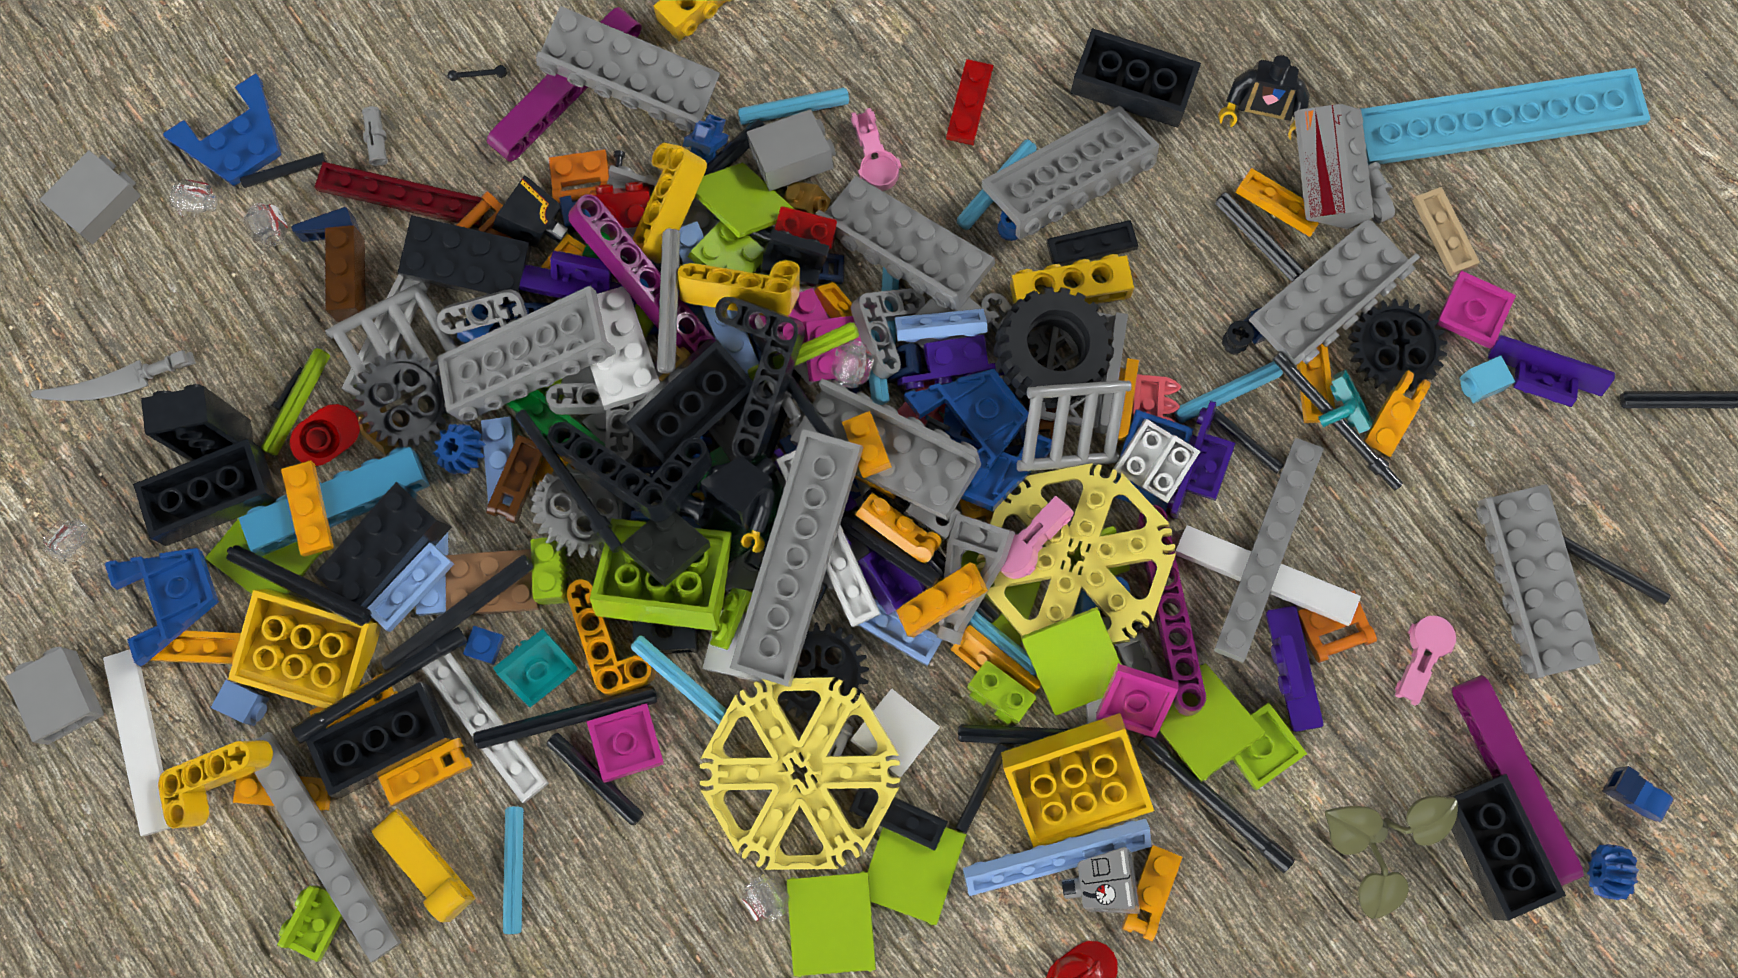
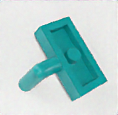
(1353, 408)

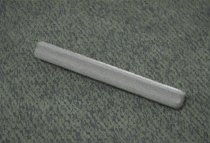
(668, 301)

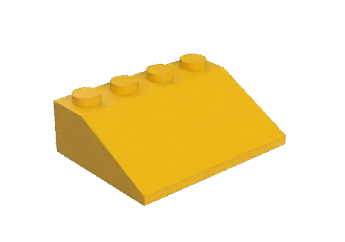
(301, 649)
(1077, 781)

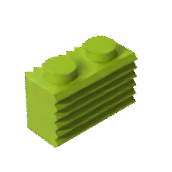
(549, 572)

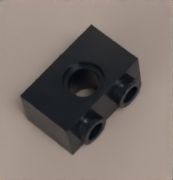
(681, 641)

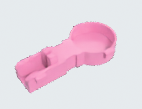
(879, 172)
(1022, 556)
(1435, 636)

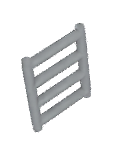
(392, 306)
(1064, 394)

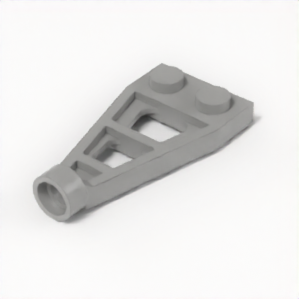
(981, 538)

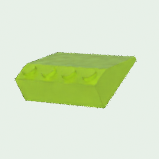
(691, 600)

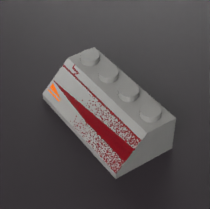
(1334, 165)

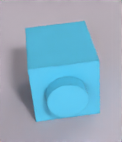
(1486, 379)

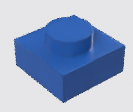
(483, 645)

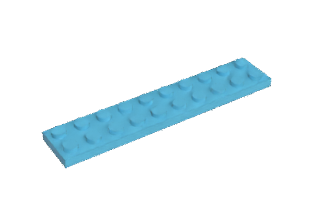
(1504, 116)

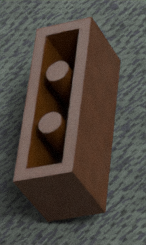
(344, 272)

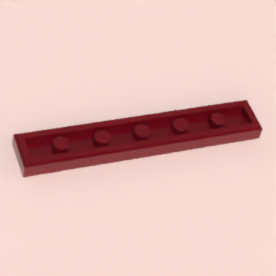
(395, 193)

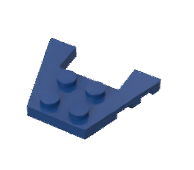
(238, 146)
(983, 408)
(1002, 476)
(178, 593)

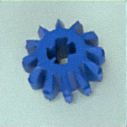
(459, 449)
(1612, 872)

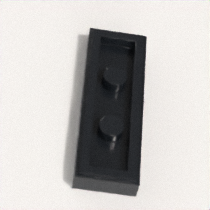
(1092, 243)
(902, 818)

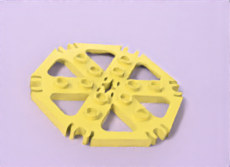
(1104, 553)
(785, 798)

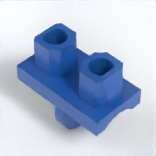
(707, 137)

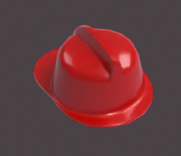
(324, 434)
(1086, 960)

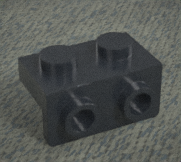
(805, 252)

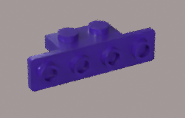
(568, 275)
(950, 360)
(1550, 373)
(1209, 467)
(888, 581)
(1294, 669)

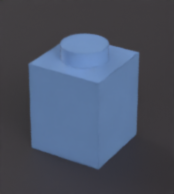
(240, 703)

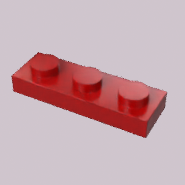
(969, 102)

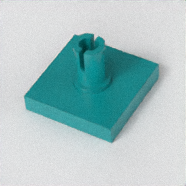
(535, 668)

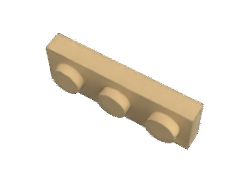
(1445, 231)

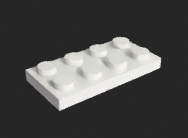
(631, 371)

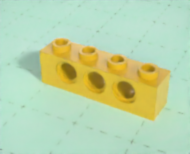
(685, 22)
(1111, 267)

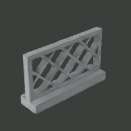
(1117, 325)

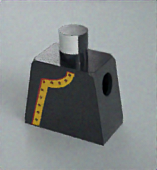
(530, 215)

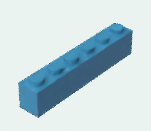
(343, 496)

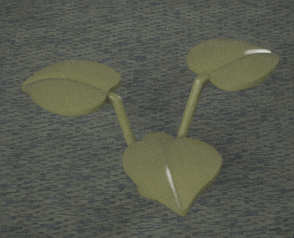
(1359, 826)

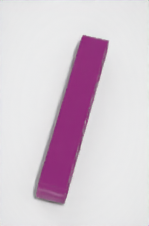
(546, 102)
(638, 267)
(1176, 624)
(1505, 755)

